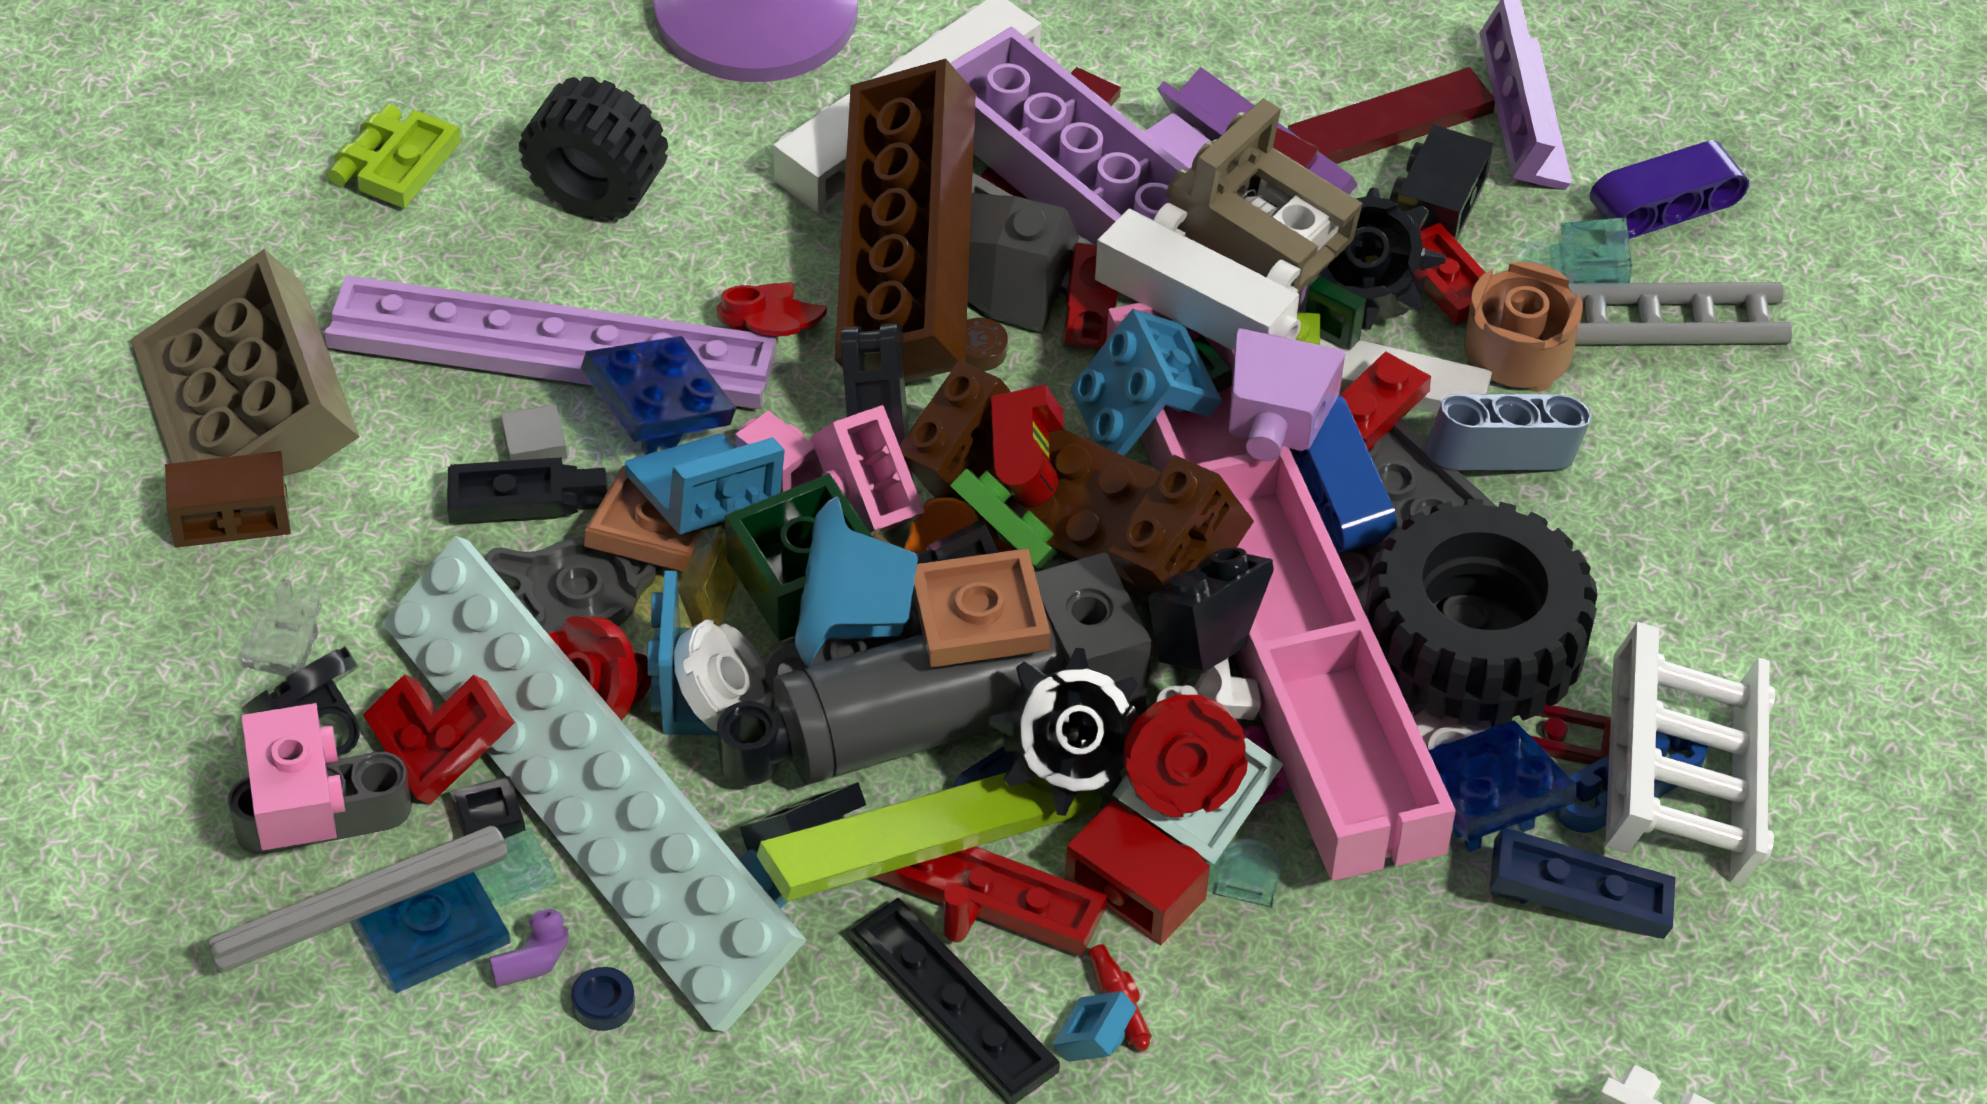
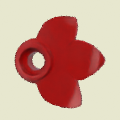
(767, 309)

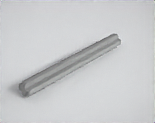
(357, 898)

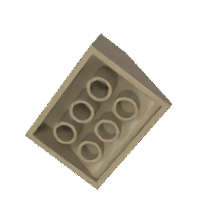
(245, 372)

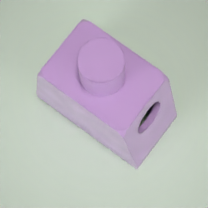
(1281, 391)

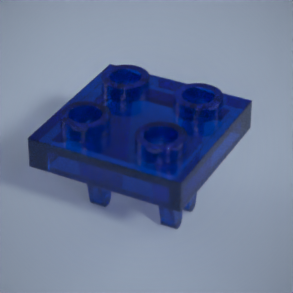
(658, 391)
(1500, 782)

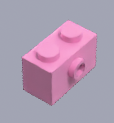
(869, 469)
(290, 776)

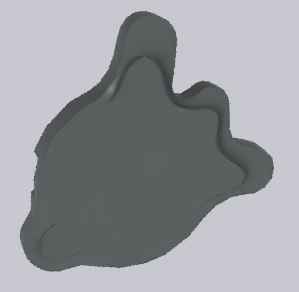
(573, 581)

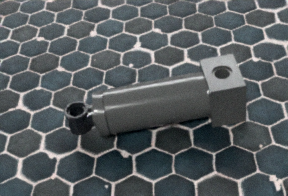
(896, 705)

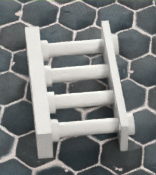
(1637, 763)

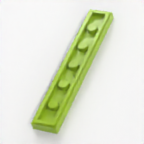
(910, 833)

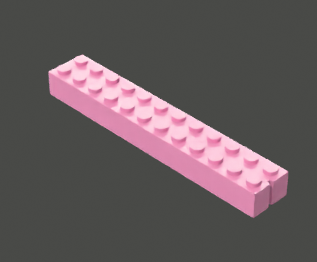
(1316, 660)

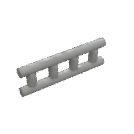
(1702, 297)

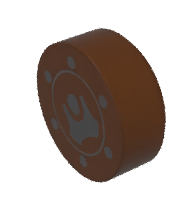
(985, 343)

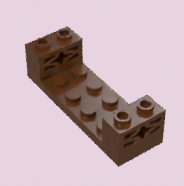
(1103, 501)

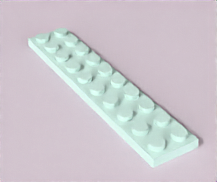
(599, 788)

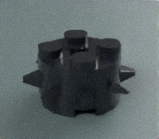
(1399, 273)
(1035, 737)

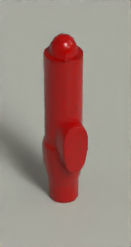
(1112, 979)

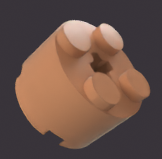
(1523, 325)

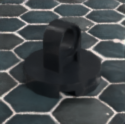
(317, 685)

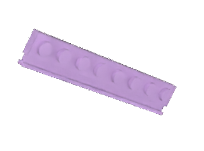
(528, 335)

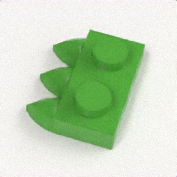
(988, 499)

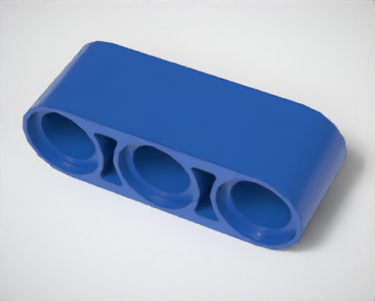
(1346, 483)

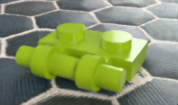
(407, 155)

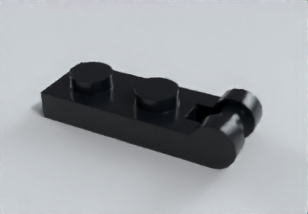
(876, 387)

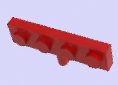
(1006, 894)

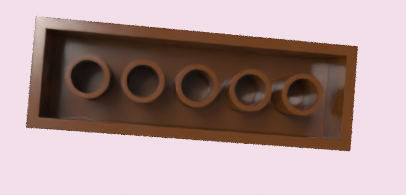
(909, 214)

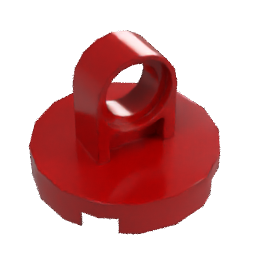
(605, 660)
(1185, 755)

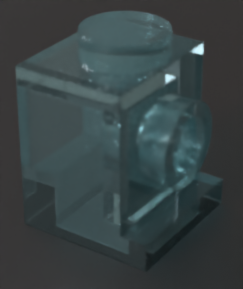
(1593, 251)

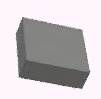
(534, 433)

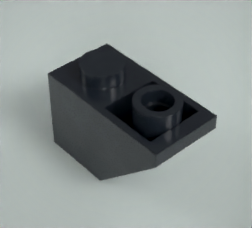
(1209, 609)

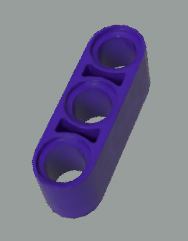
(1670, 188)

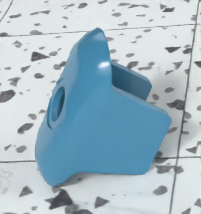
(852, 585)

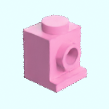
(800, 457)

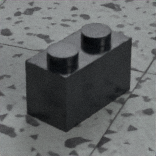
(1444, 178)

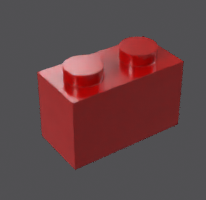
(1140, 870)

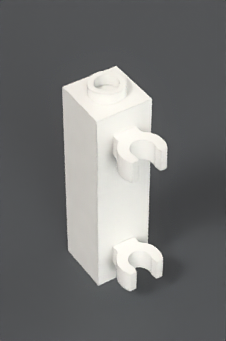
(1193, 283)

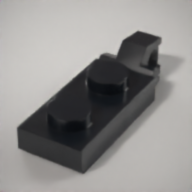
(521, 489)

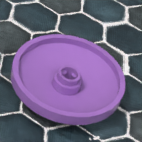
(755, 36)

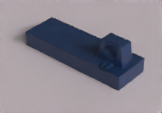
(1582, 883)

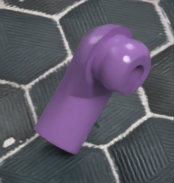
(537, 955)

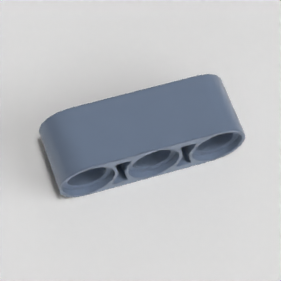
(1507, 431)

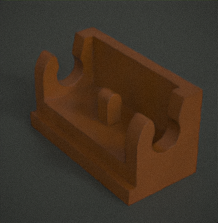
(227, 499)

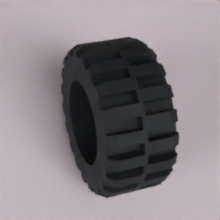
(1491, 556)

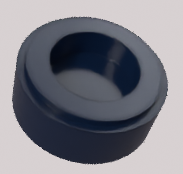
(603, 998)

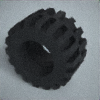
(593, 148)

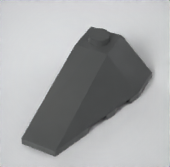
(1017, 258)

